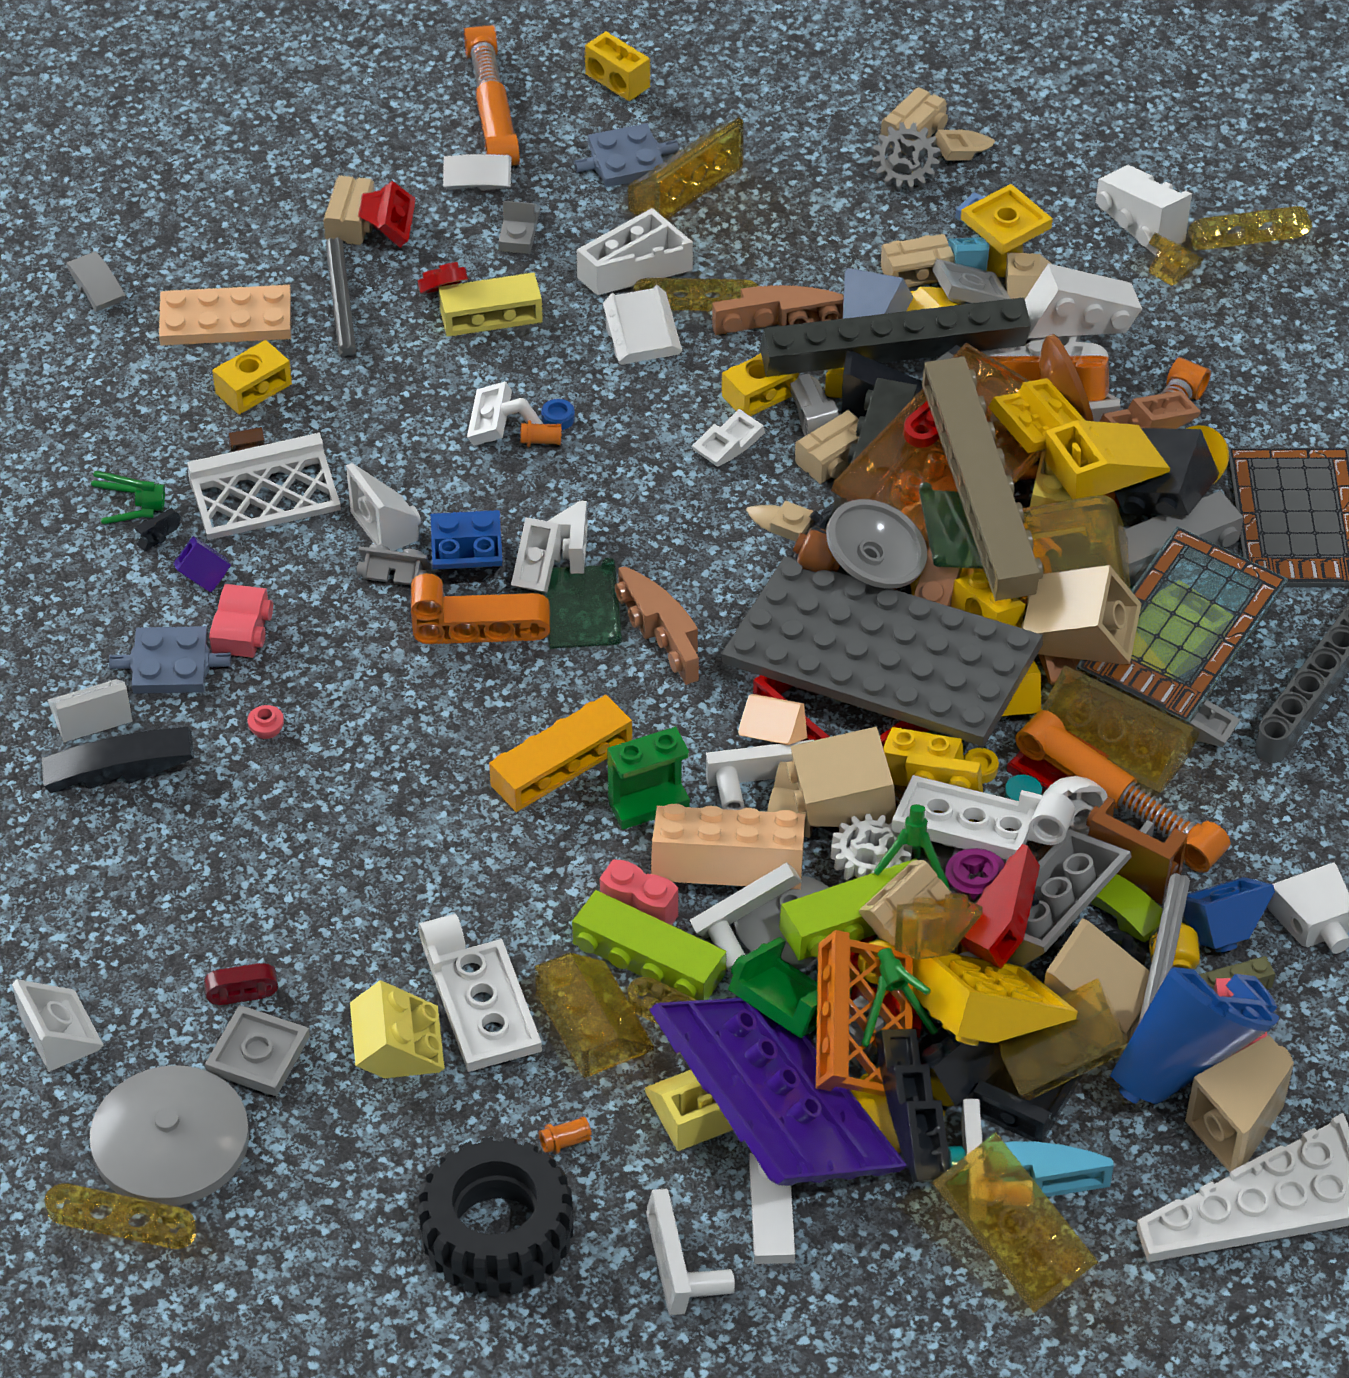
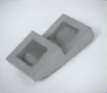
(96, 281)

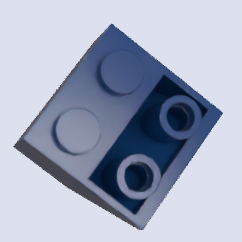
(466, 539)

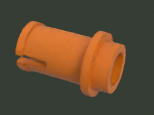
(540, 433)
(564, 1135)

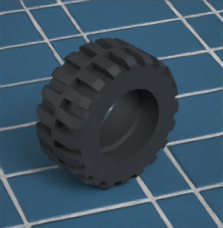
(504, 1259)

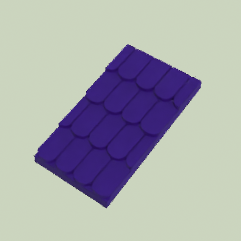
(770, 1095)

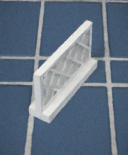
(257, 465)

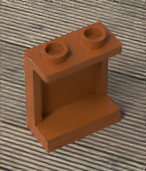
(1150, 859)

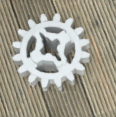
(868, 844)

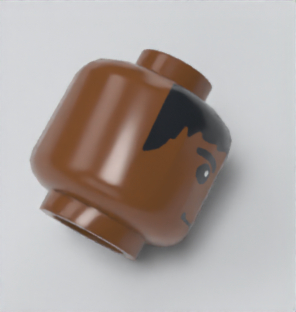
(814, 551)

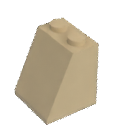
(1084, 615)
(842, 779)
(1094, 955)
(1240, 1100)

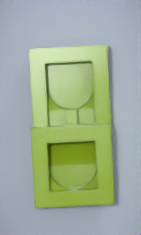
(1131, 906)

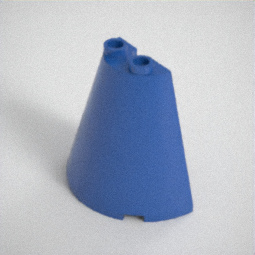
(1190, 1032)

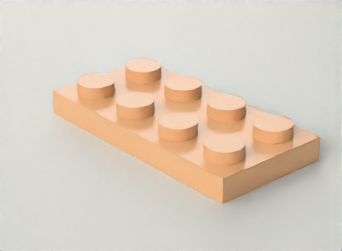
(225, 315)

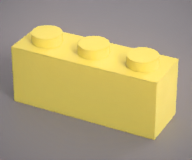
(490, 304)

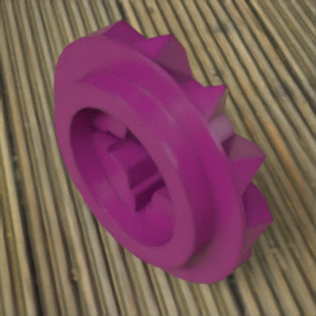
(972, 862)

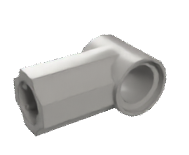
(812, 403)

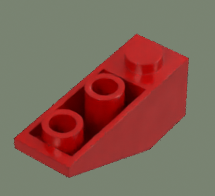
(1005, 910)

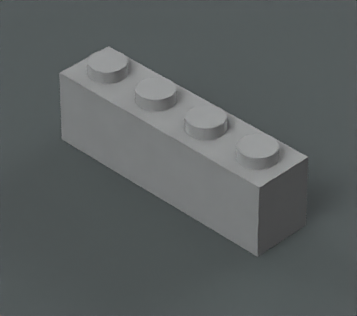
(1211, 519)

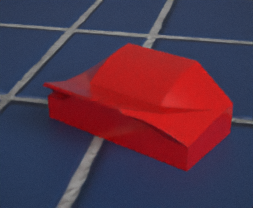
(389, 212)

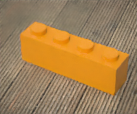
(559, 753)

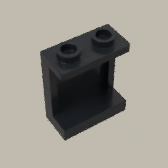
(1027, 1118)

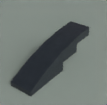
(126, 755)
(911, 1105)

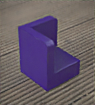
(202, 564)

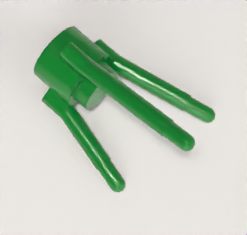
(147, 495)

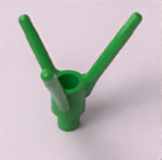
(914, 835)
(895, 978)

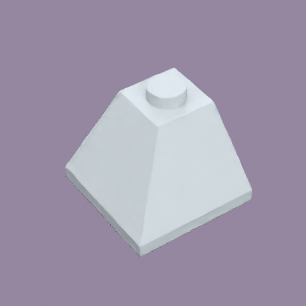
(381, 510)

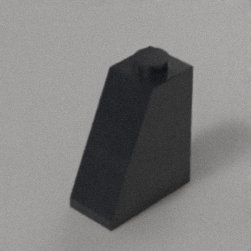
(861, 375)

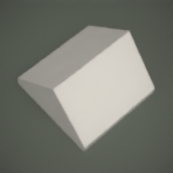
(91, 710)
(56, 1023)

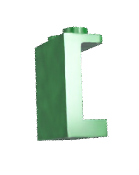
(646, 776)
(776, 988)

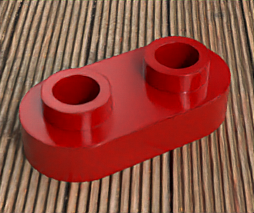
(446, 275)
(921, 422)

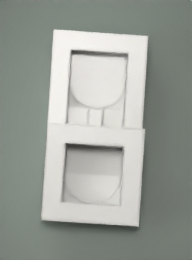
(478, 171)
(730, 439)

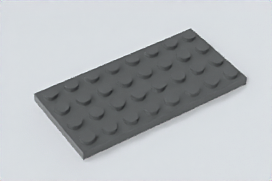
(884, 651)

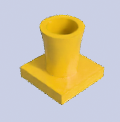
(1005, 222)

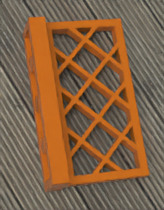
(834, 1010)

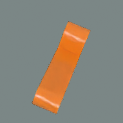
(1091, 369)
(475, 617)

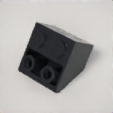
(955, 1065)

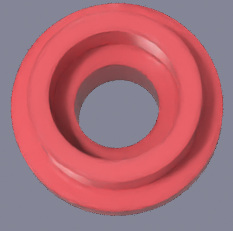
(265, 721)

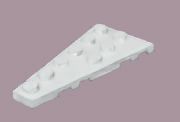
(1267, 1199)

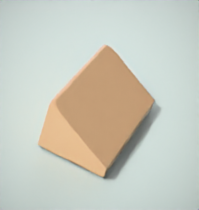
(773, 720)

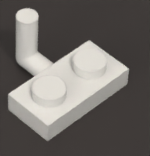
(491, 410)

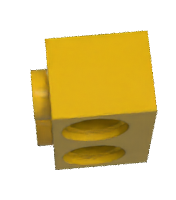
(617, 66)

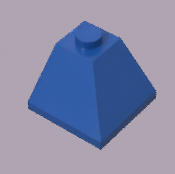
(1227, 911)

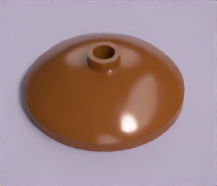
(1060, 370)

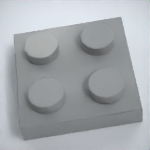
(968, 283)
(257, 1050)

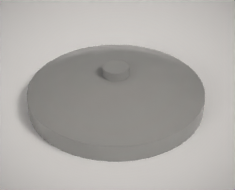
(169, 1135)

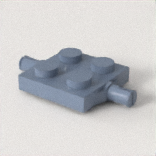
(624, 154)
(170, 660)

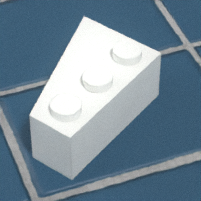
(1144, 205)
(634, 251)
(1080, 304)

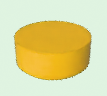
(988, 760)

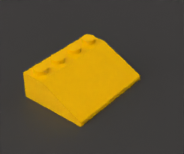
(986, 1001)

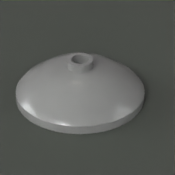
(876, 543)
(763, 923)

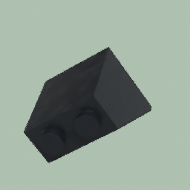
(1184, 486)

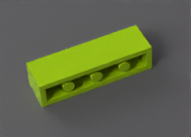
(817, 915)
(648, 946)

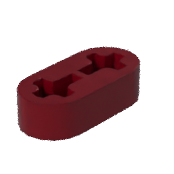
(241, 984)

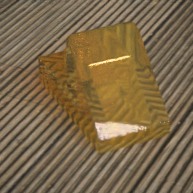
(1172, 260)

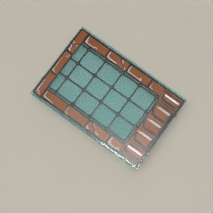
(1191, 624)

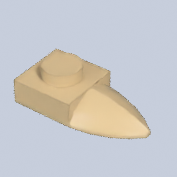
(961, 143)
(782, 520)

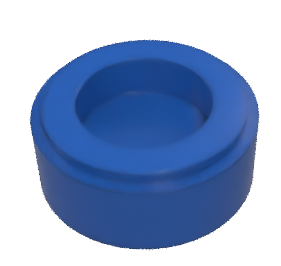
(558, 412)

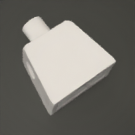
(1314, 907)

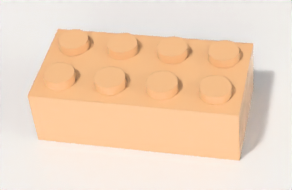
(725, 844)

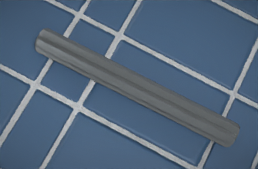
(340, 297)

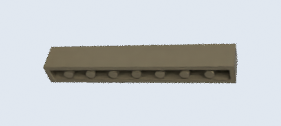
(981, 479)

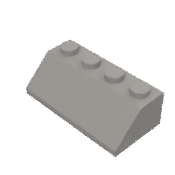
(1066, 884)

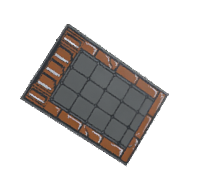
(1294, 512)

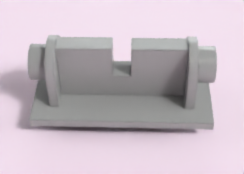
(380, 560)

